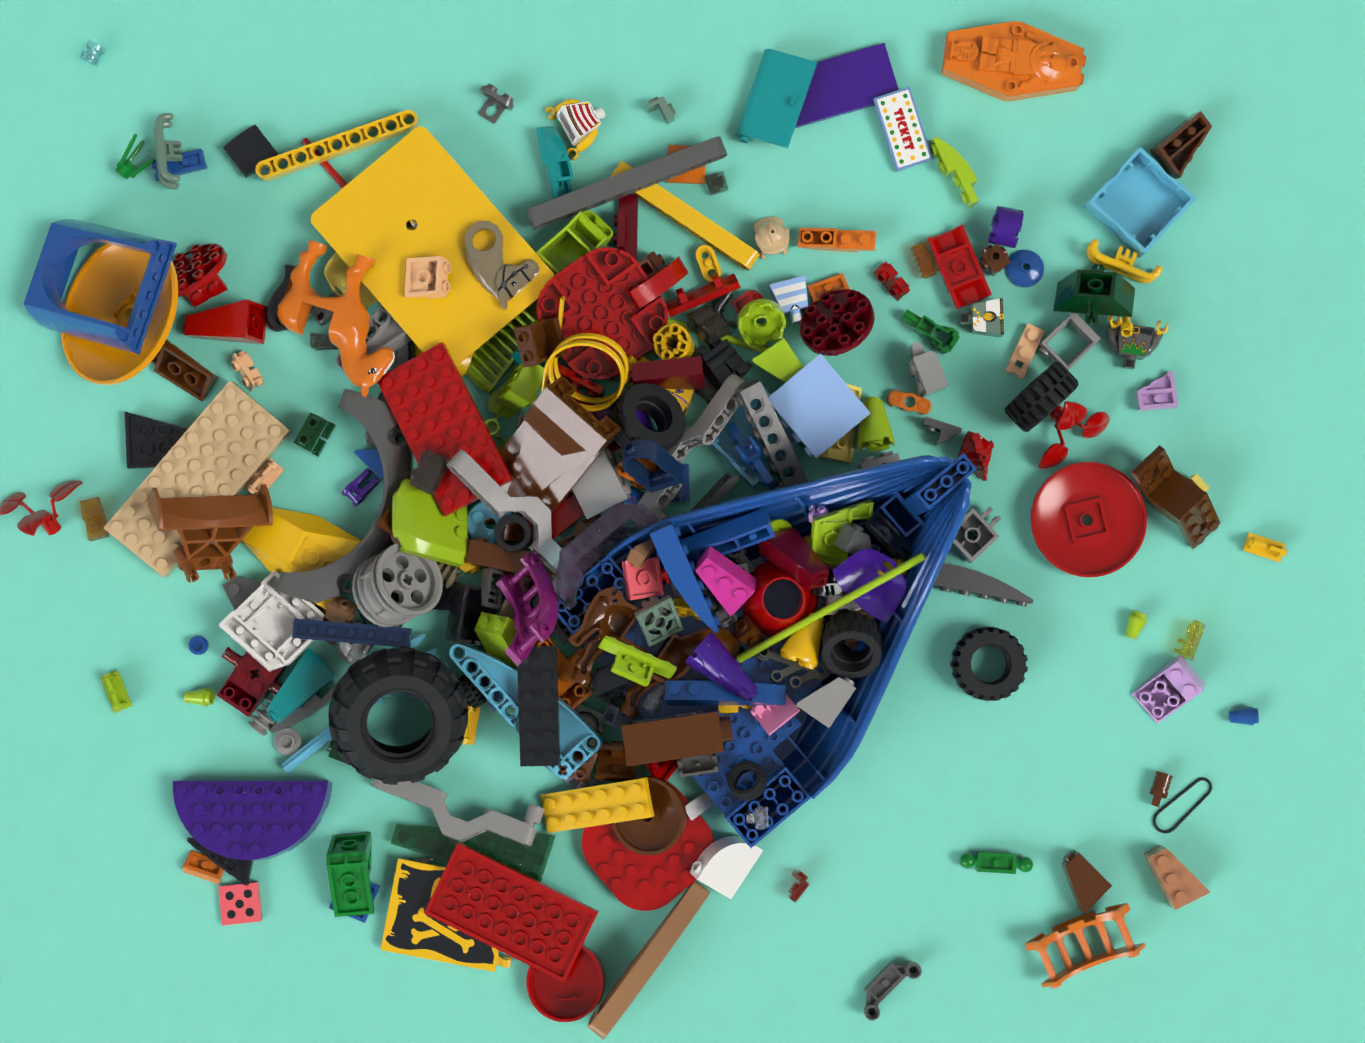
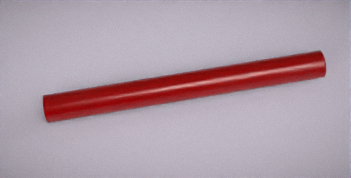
(328, 167)

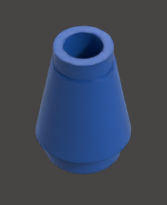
(1244, 716)

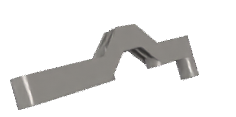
(701, 433)
(500, 502)
(461, 830)

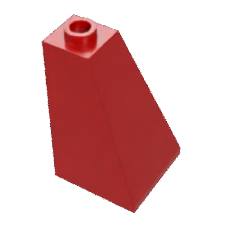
(233, 322)

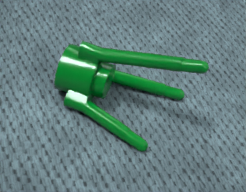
(125, 166)

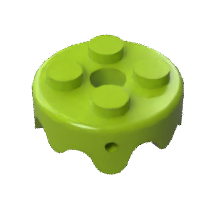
(761, 333)

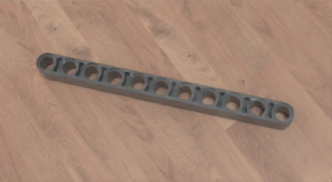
(626, 183)

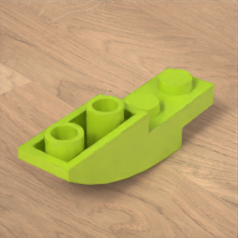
(953, 163)

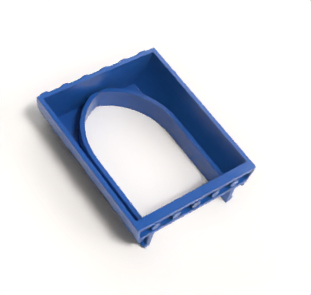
(54, 269)

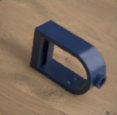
(669, 474)

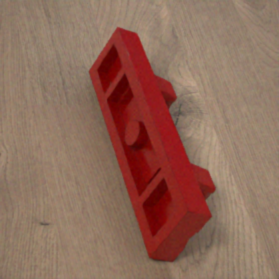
(702, 295)

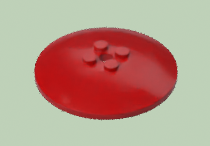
(1115, 513)

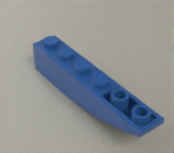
(731, 535)
(682, 572)

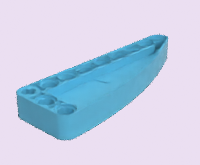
(503, 677)

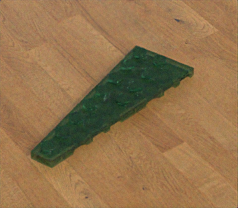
(431, 842)

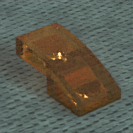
(94, 518)

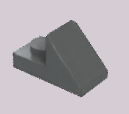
(945, 430)

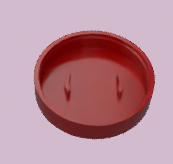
(576, 996)

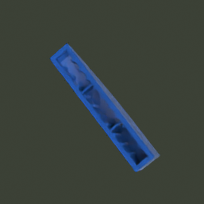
(712, 694)

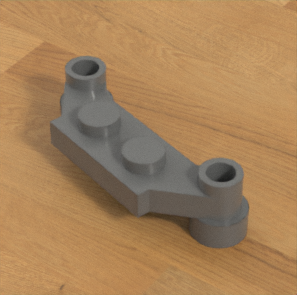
(885, 983)

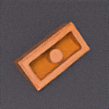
(202, 867)

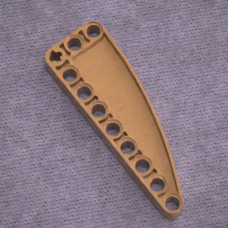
(647, 961)

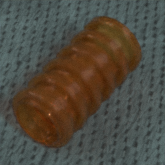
(923, 259)

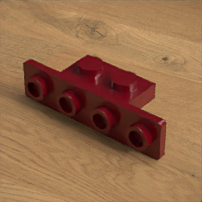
(627, 225)

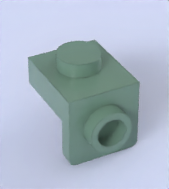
(666, 109)

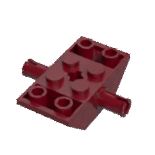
(245, 690)

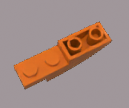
(837, 240)

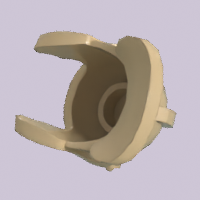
(771, 242)

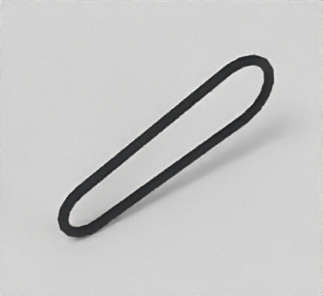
(1176, 797)

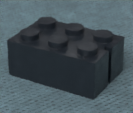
(465, 612)

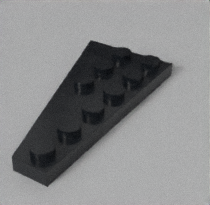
(148, 440)

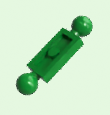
(996, 862)

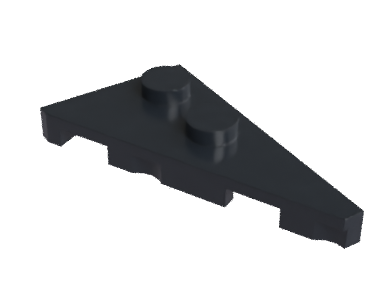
(237, 868)

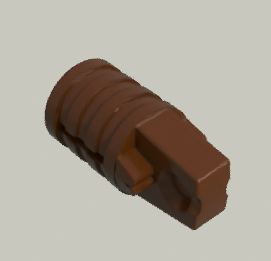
(1160, 787)

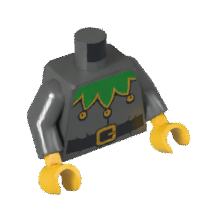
(1138, 345)

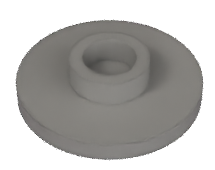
(287, 741)

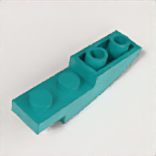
(556, 159)

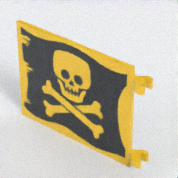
(422, 936)

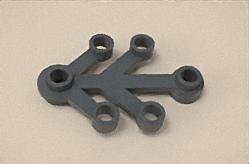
(792, 668)

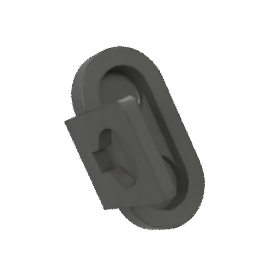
(502, 102)

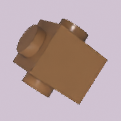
(341, 610)

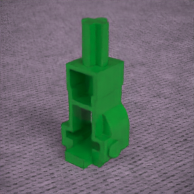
(925, 327)

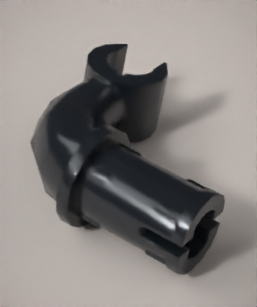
(718, 307)

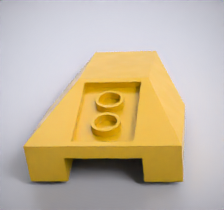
(299, 543)

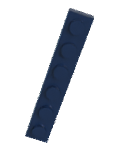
(351, 633)

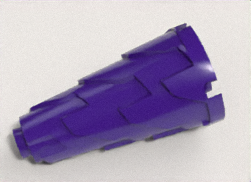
(720, 666)

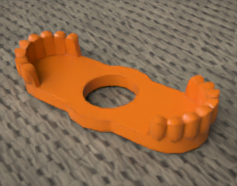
(897, 398)

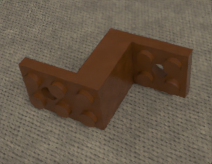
(1176, 497)

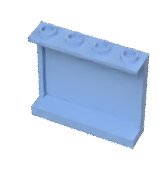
(818, 406)

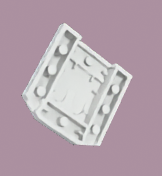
(266, 624)

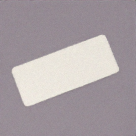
(698, 806)

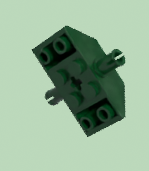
(1095, 294)

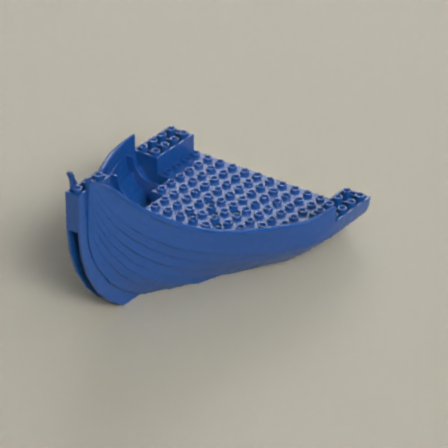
(926, 504)

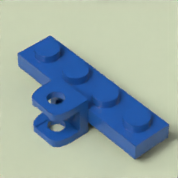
(750, 453)

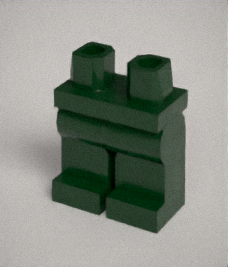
(311, 431)

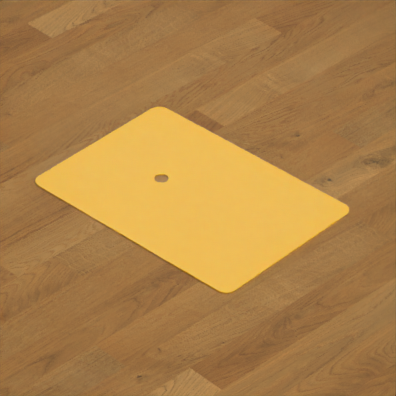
(426, 185)

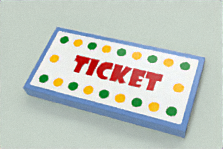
(902, 129)

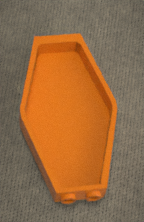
(1013, 61)

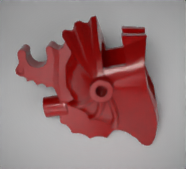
(978, 452)

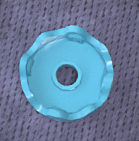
(476, 522)

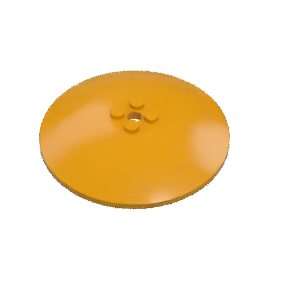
(107, 291)

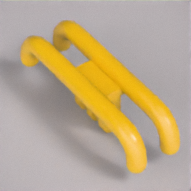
(1121, 263)

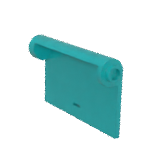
(776, 98)

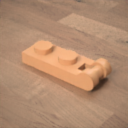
(1025, 350)

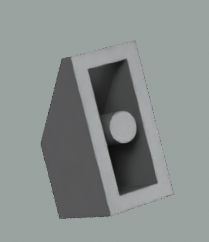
(852, 539)

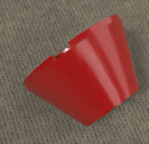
(754, 605)

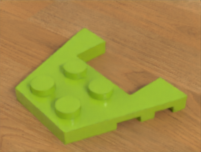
(827, 527)

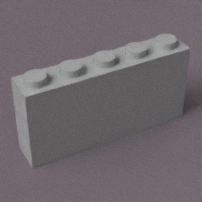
(601, 486)

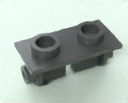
(723, 616)

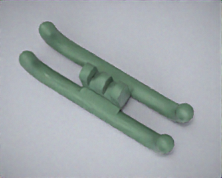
(166, 151)

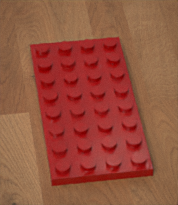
(442, 416)
(511, 912)

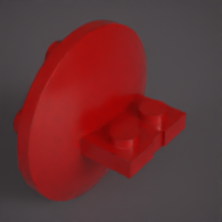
(199, 273)

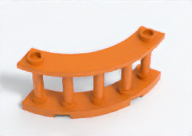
(1077, 926)

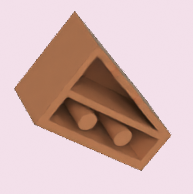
(1174, 879)

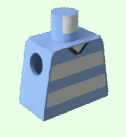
(791, 296)

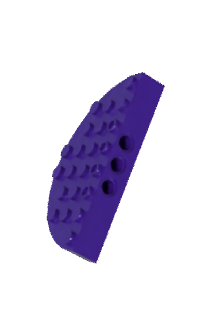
(251, 816)

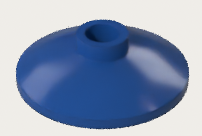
(1022, 277)

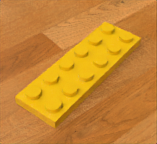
(597, 805)

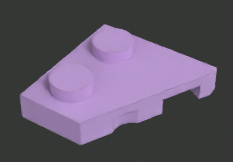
(1158, 394)

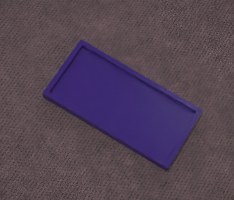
(847, 84)

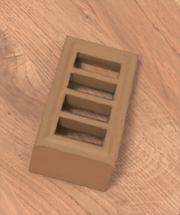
(641, 552)

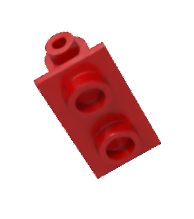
(897, 288)

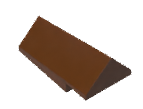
(183, 371)

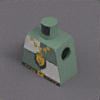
(985, 318)

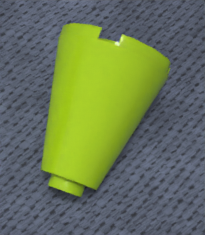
(875, 429)

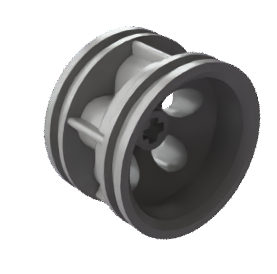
(408, 576)

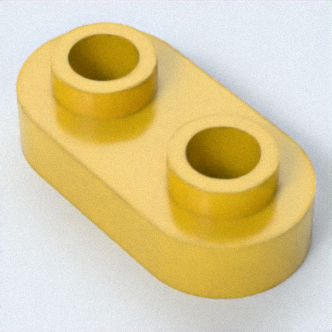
(709, 263)

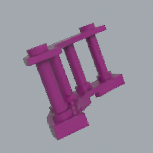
(546, 611)

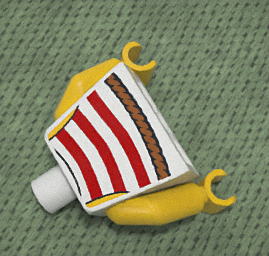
(578, 121)

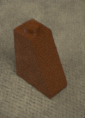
(1084, 880)

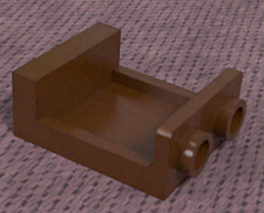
(539, 340)

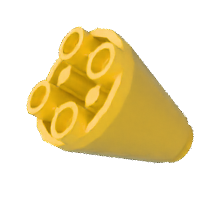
(673, 342)
(805, 645)

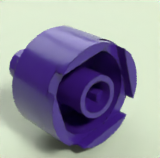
(1006, 226)

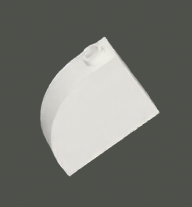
(725, 864)

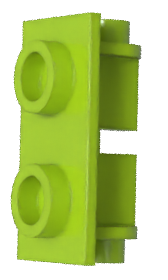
(116, 691)

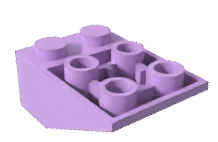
(1169, 689)

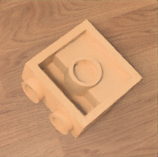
(427, 277)

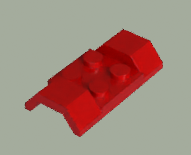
(959, 267)

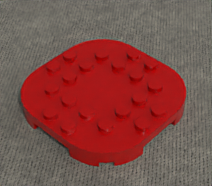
(600, 304)
(645, 880)

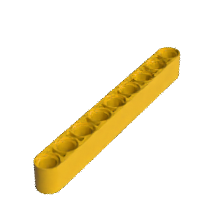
(327, 145)
(695, 222)

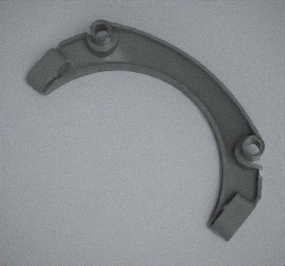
(397, 465)

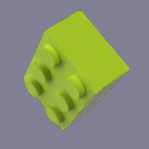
(520, 387)

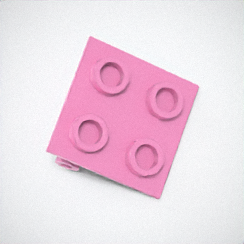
(774, 716)

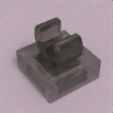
(716, 183)

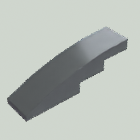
(315, 704)

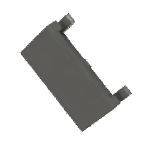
(698, 765)

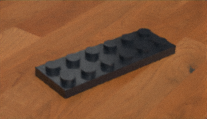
(539, 708)

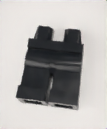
(722, 362)

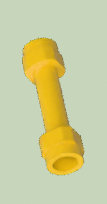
(1126, 327)

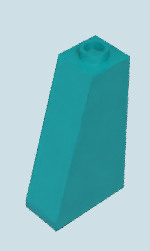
(301, 685)

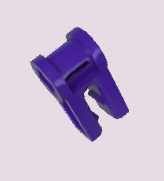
(355, 487)

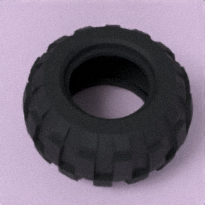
(391, 672)

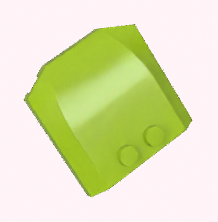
(424, 528)

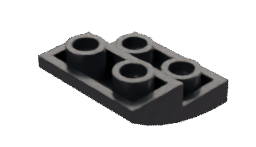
(249, 149)

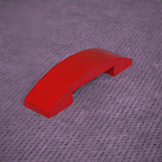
(658, 283)

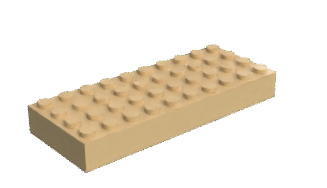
(209, 459)

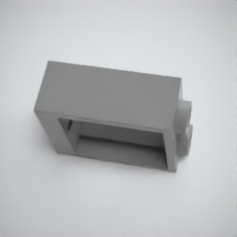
(1081, 328)

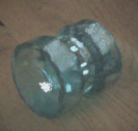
(93, 52)

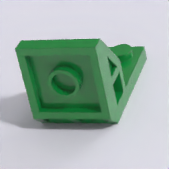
(348, 874)

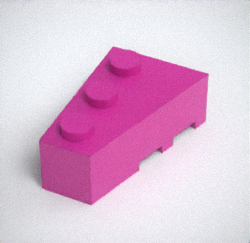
(725, 580)

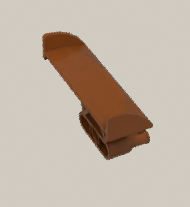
(207, 520)

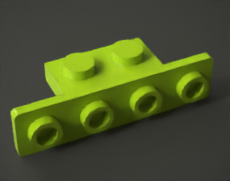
(634, 663)

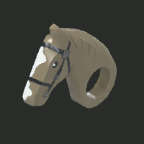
(499, 279)

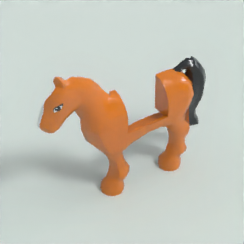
(349, 323)

